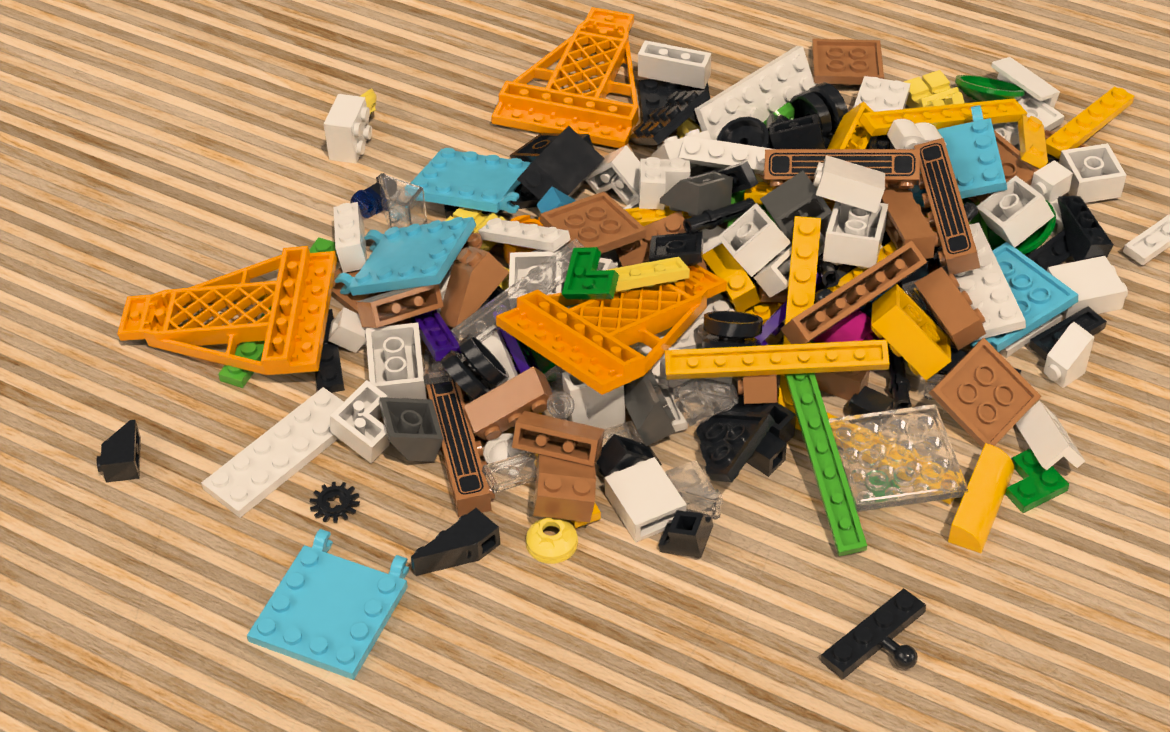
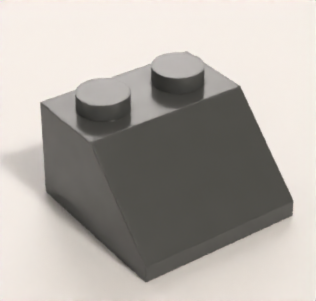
(412, 427)

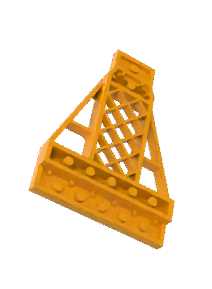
(588, 113)
(290, 330)
(596, 334)

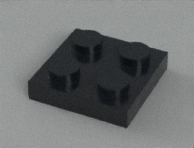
(680, 245)

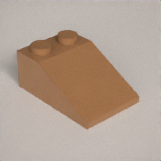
(470, 284)
(564, 489)

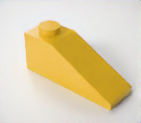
(739, 286)

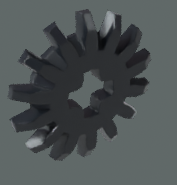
(330, 493)

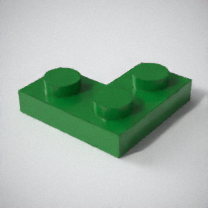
(584, 279)
(1037, 483)

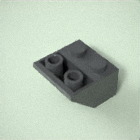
(699, 193)
(794, 199)
(647, 409)

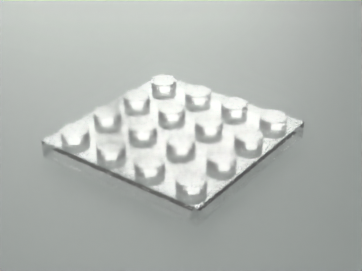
(897, 457)

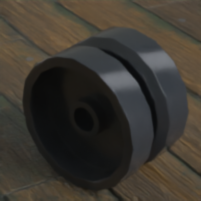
(822, 100)
(747, 132)
(731, 329)
(474, 367)

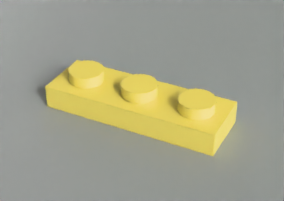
(651, 273)

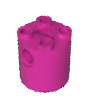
(853, 328)

